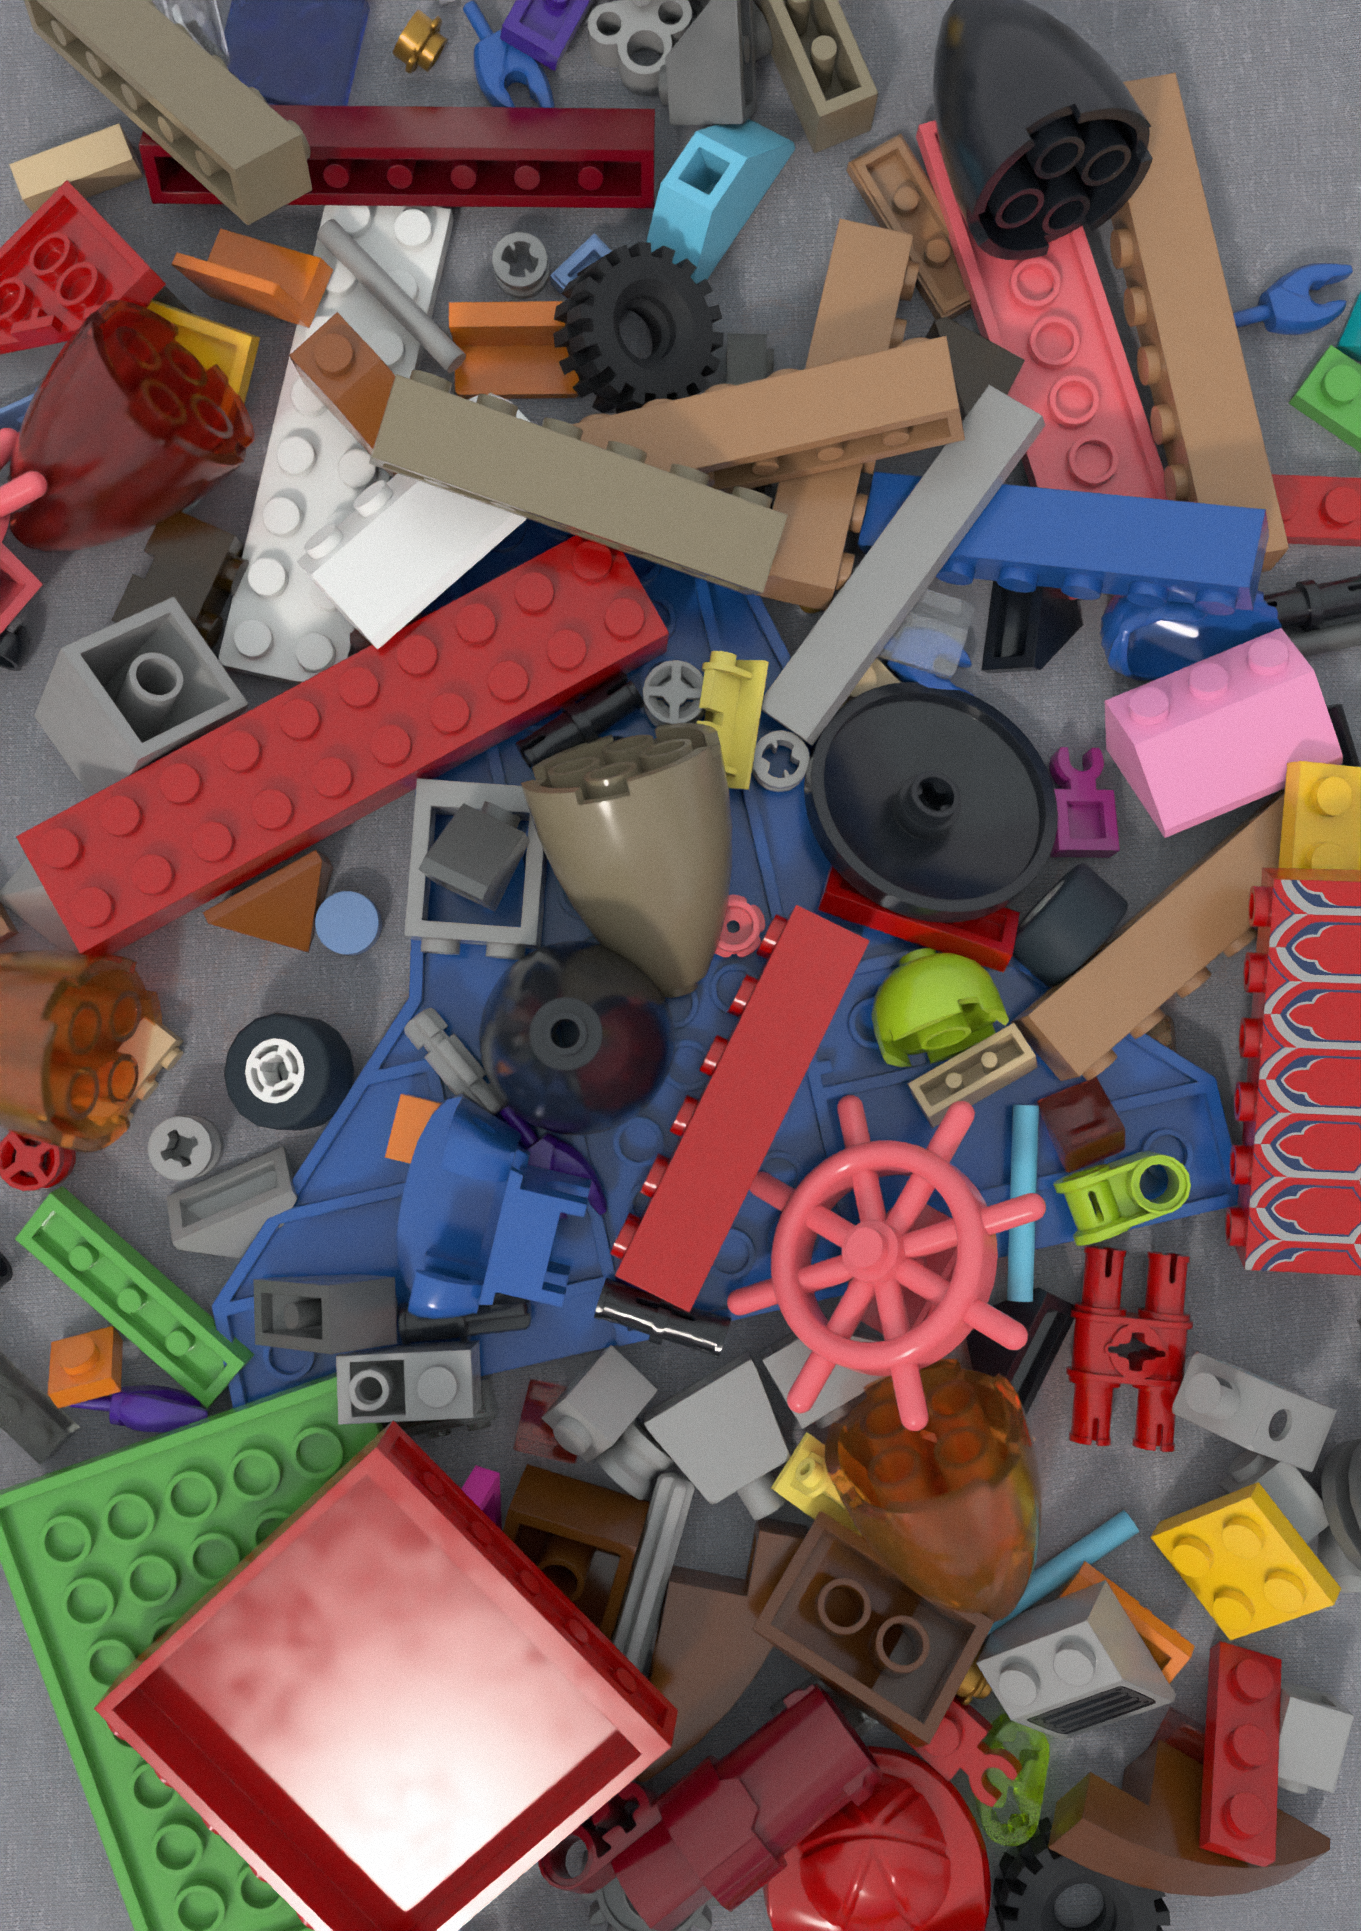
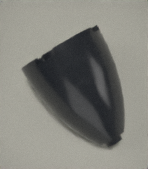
(1031, 127)
(620, 1048)

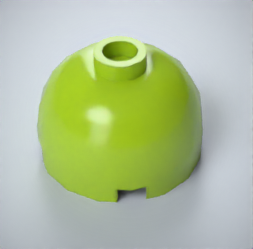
(934, 1007)

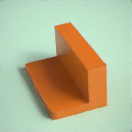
(259, 277)
(509, 350)

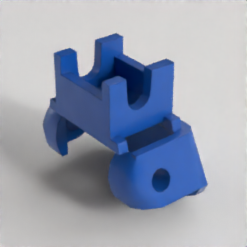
(480, 1216)

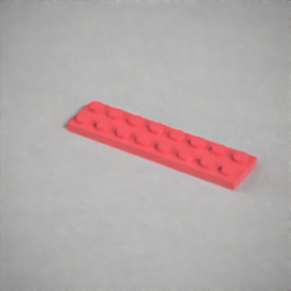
(1074, 362)

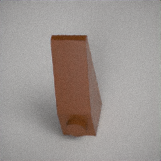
(346, 378)

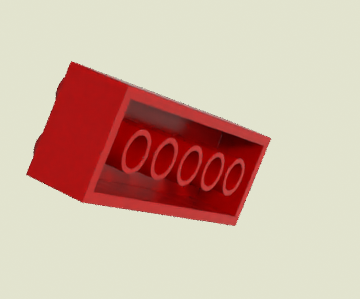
(740, 1107)

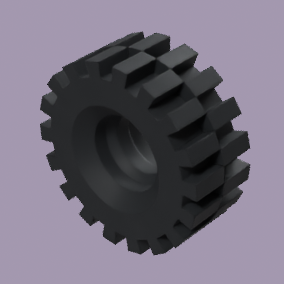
(669, 306)
(1041, 1875)

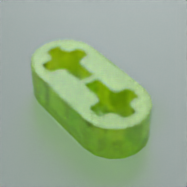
(1027, 1785)

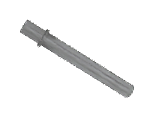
(652, 1566)

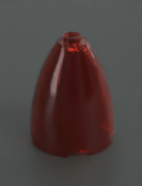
(124, 432)

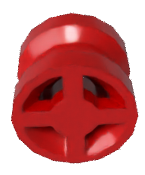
(23, 1167)

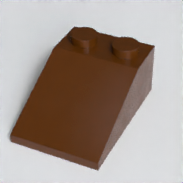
(578, 1538)
(870, 1632)

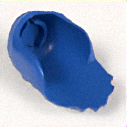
(1162, 640)

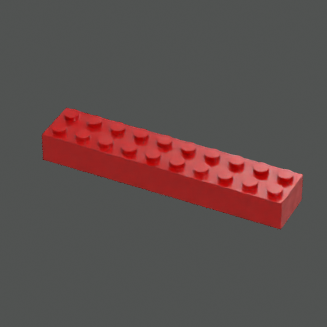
(343, 744)

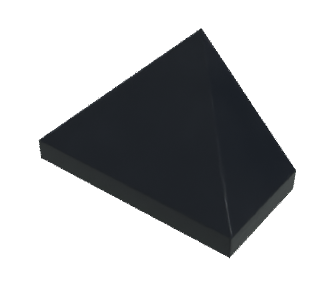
(1027, 628)
(1047, 1325)

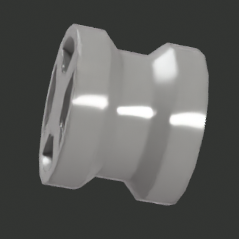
(675, 683)
(199, 1142)
(635, 1460)

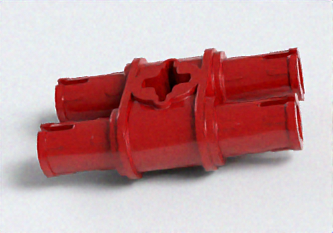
(1152, 1371)

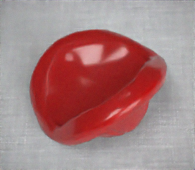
(889, 1864)

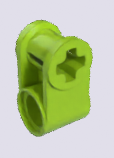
(1118, 1196)

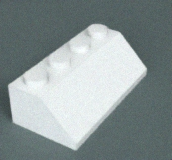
(401, 551)

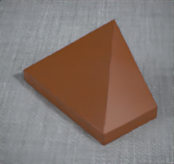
(280, 905)

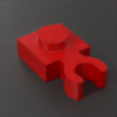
(961, 1746)

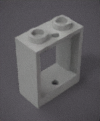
(445, 938)

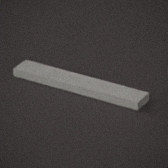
(901, 564)

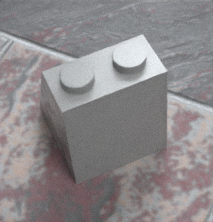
(134, 695)

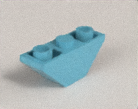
(715, 191)

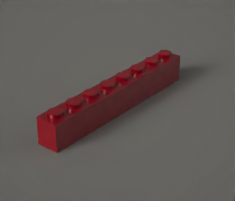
(454, 157)

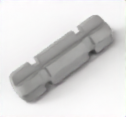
(451, 1059)

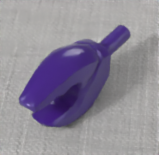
(559, 1156)
(148, 1408)

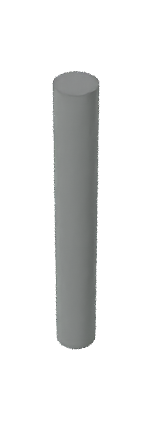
(391, 295)

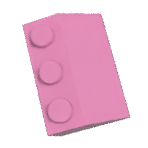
(1220, 731)

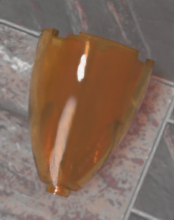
(60, 1043)
(948, 1514)

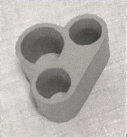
(635, 31)

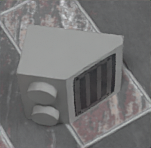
(1073, 1665)

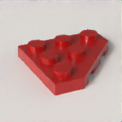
(64, 270)

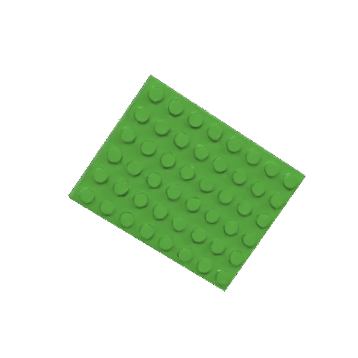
(107, 1565)

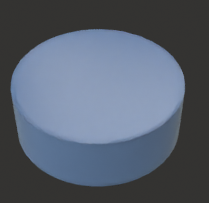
(348, 923)

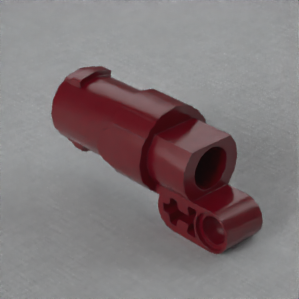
(725, 1819)

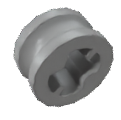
(510, 247)
(798, 756)

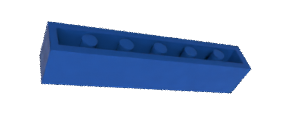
(1098, 545)

